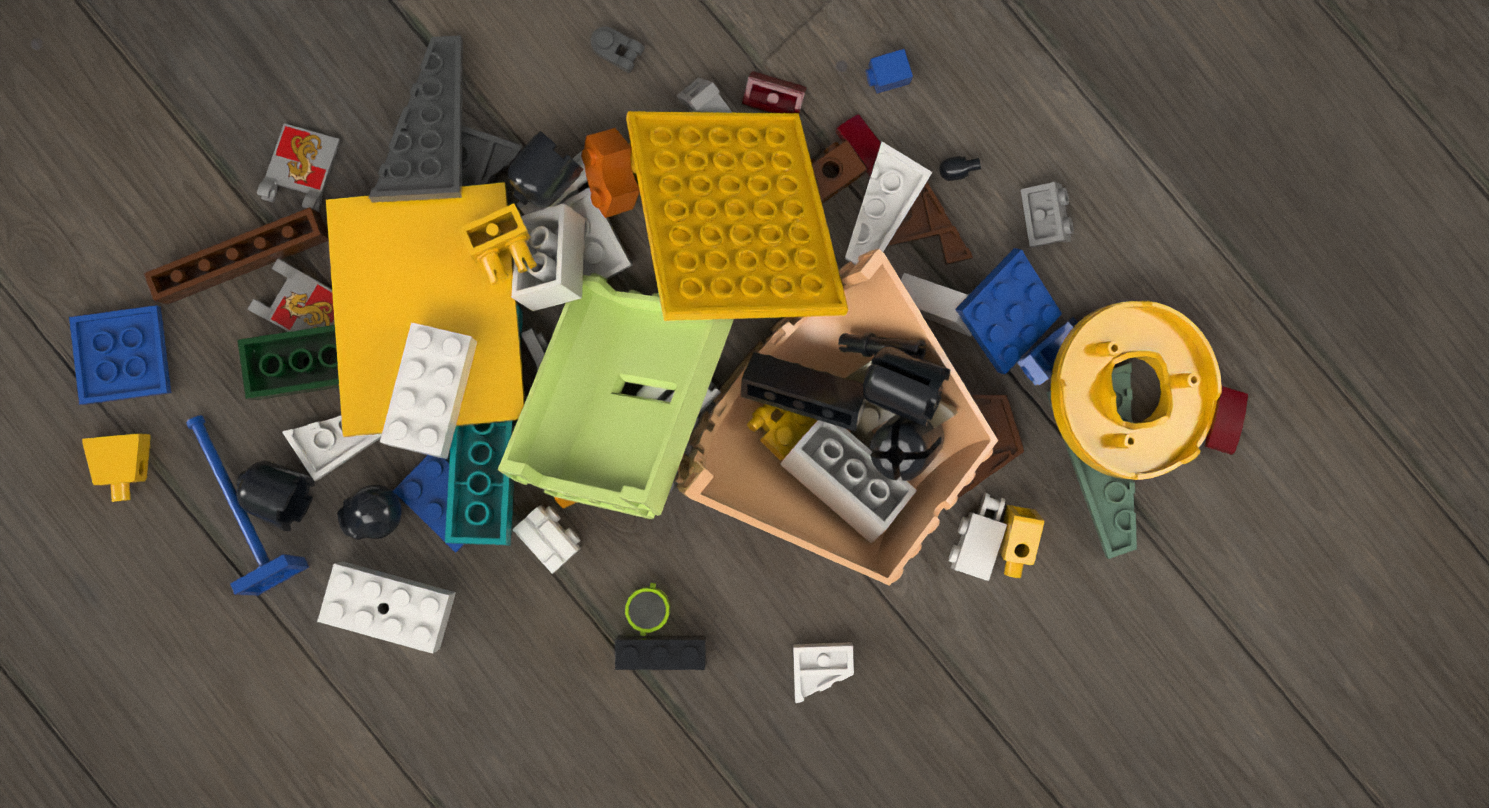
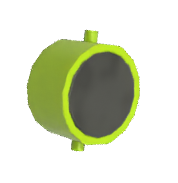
(647, 609)

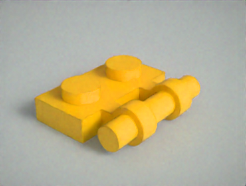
(782, 434)

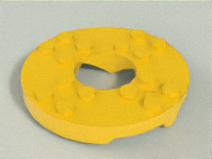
(1086, 399)

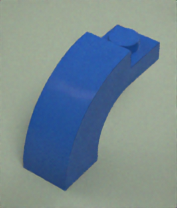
(1039, 361)

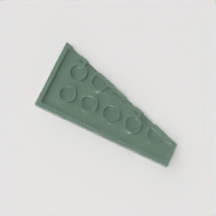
(1107, 497)

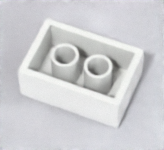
(559, 255)

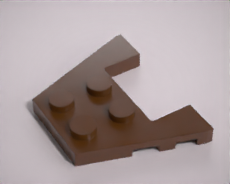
(928, 220)
(1009, 445)

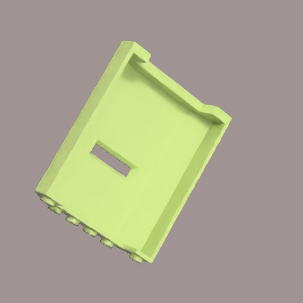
(579, 429)

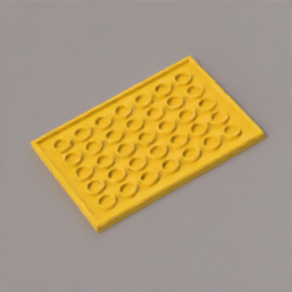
(734, 216)
(412, 266)

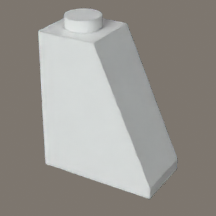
(936, 302)

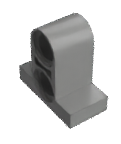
(703, 97)

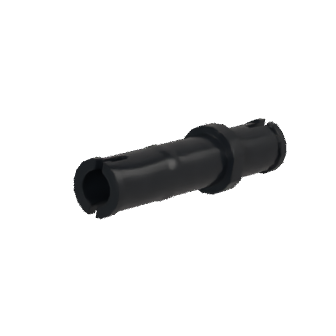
(870, 344)

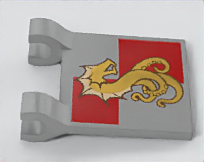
(301, 164)
(300, 303)

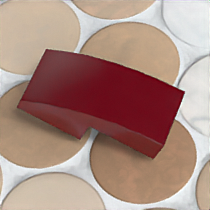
(1227, 421)

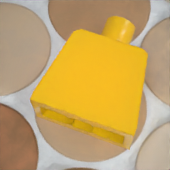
(118, 462)
(1022, 528)

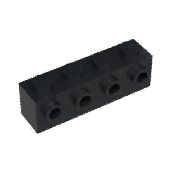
(803, 391)

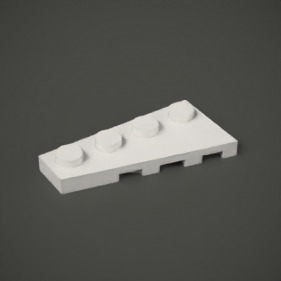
(887, 200)

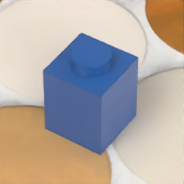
(889, 71)

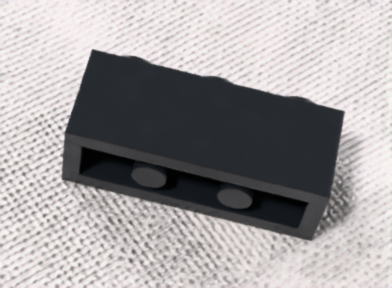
(660, 653)

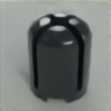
(904, 384)
(905, 448)

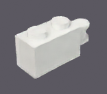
(979, 540)

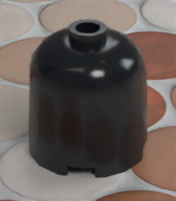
(541, 173)
(274, 493)

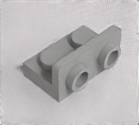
(1046, 214)

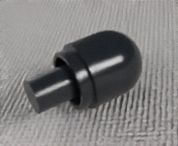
(958, 168)

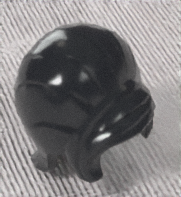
(370, 513)

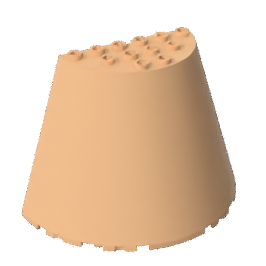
(745, 479)

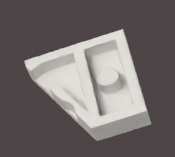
(820, 666)

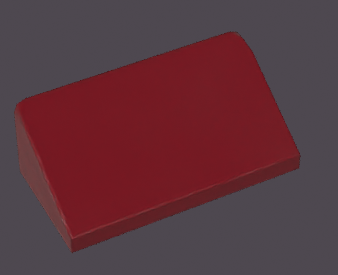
(773, 94)
(861, 140)

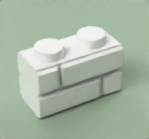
(548, 538)

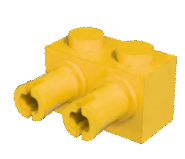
(494, 234)

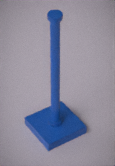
(269, 572)

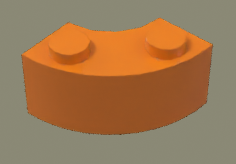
(610, 172)

